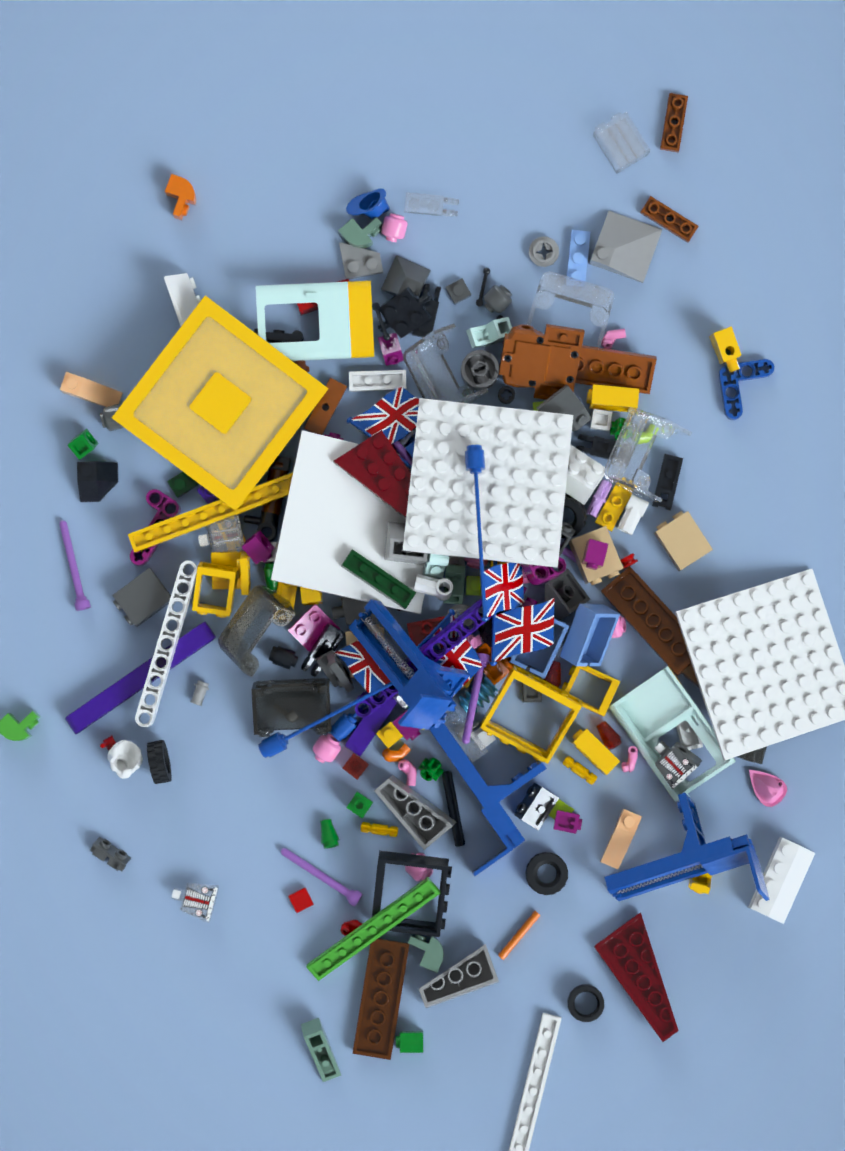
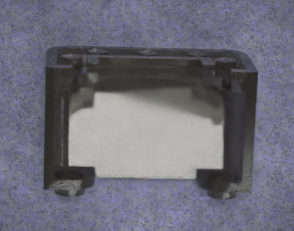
(250, 623)
(291, 705)

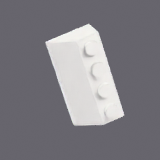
(182, 295)
(782, 879)

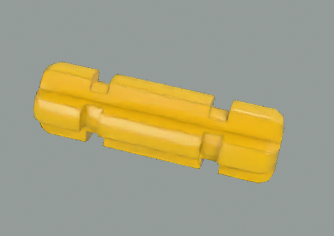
(580, 770)
(379, 829)

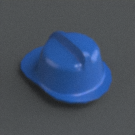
(370, 204)

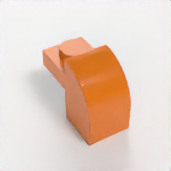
(184, 192)

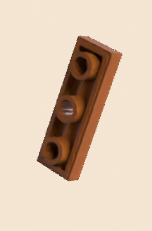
(672, 133)
(679, 226)
(319, 418)

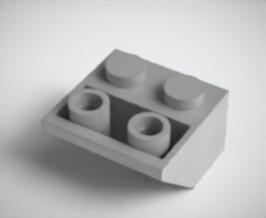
(394, 546)

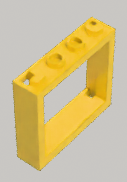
(546, 688)

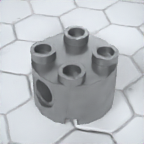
(479, 370)

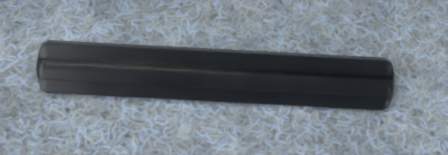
(453, 808)

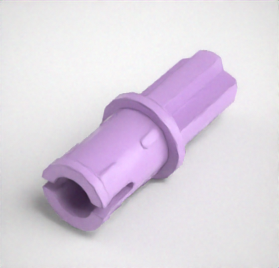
(599, 498)

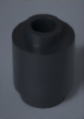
(283, 657)

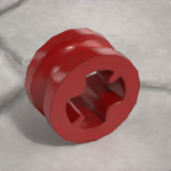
(628, 560)

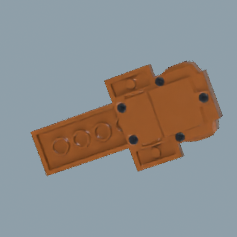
(560, 359)

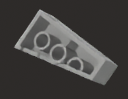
(415, 813)
(465, 977)

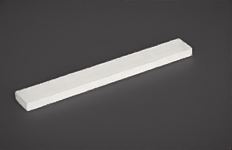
(535, 1082)

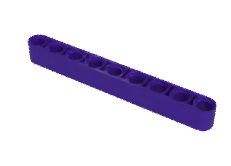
(433, 654)
(135, 680)

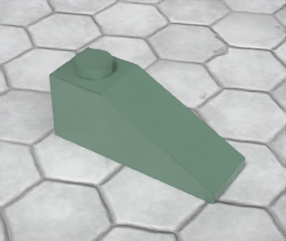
(320, 1049)

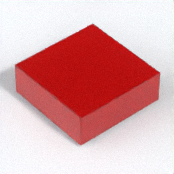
(301, 900)

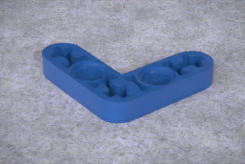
(738, 376)

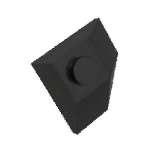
(96, 479)

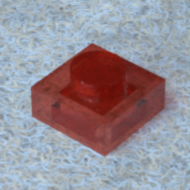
(355, 766)

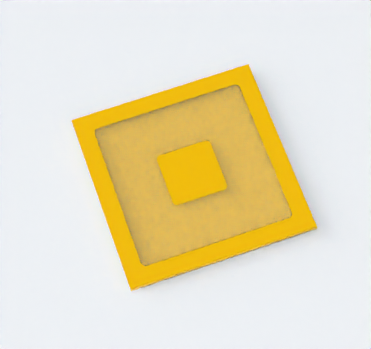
(220, 403)

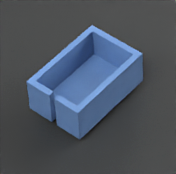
(589, 635)
(543, 659)

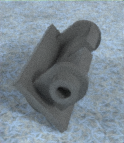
(118, 858)

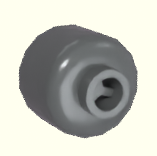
(497, 299)
(106, 418)

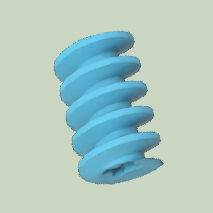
(486, 690)

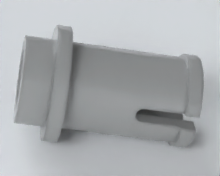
(199, 693)

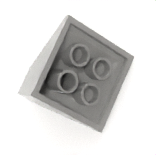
(625, 246)

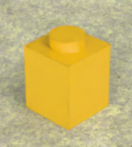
(389, 735)

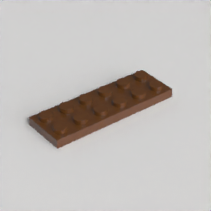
(649, 618)
(381, 998)

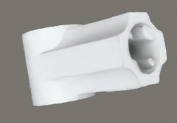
(634, 511)
(431, 586)

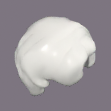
(124, 758)

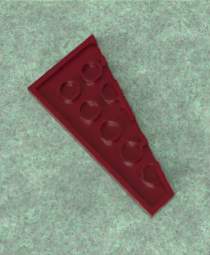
(379, 470)
(635, 967)

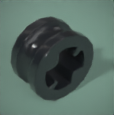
(511, 398)

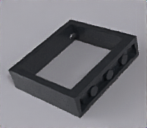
(408, 925)

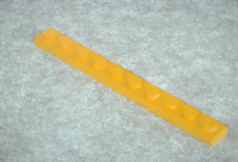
(207, 515)

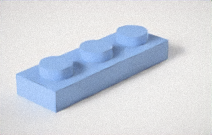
(578, 254)

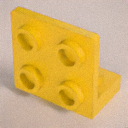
(235, 559)

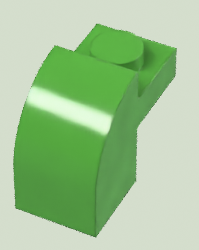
(16, 730)

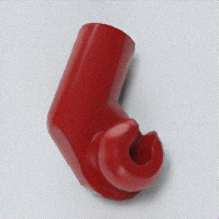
(349, 926)

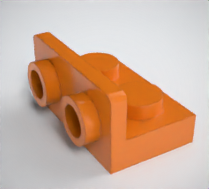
(500, 670)

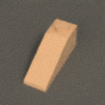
(90, 390)
(621, 838)

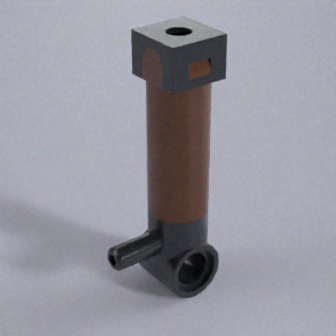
(271, 511)

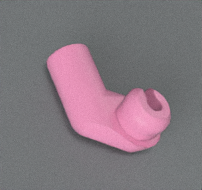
(610, 337)
(632, 758)
(410, 770)

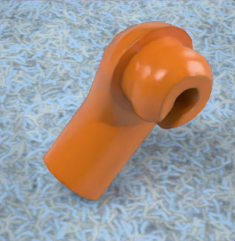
(395, 756)

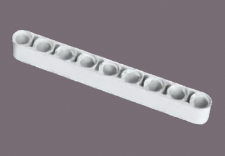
(168, 654)

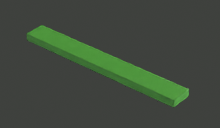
(373, 928)

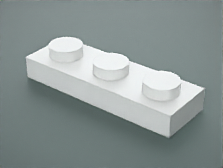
(377, 380)

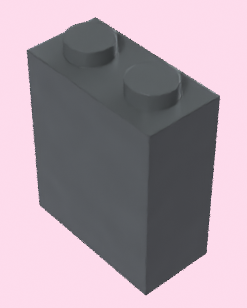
(142, 598)

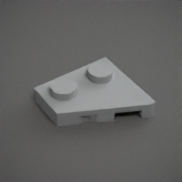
(360, 261)

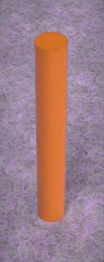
(518, 936)

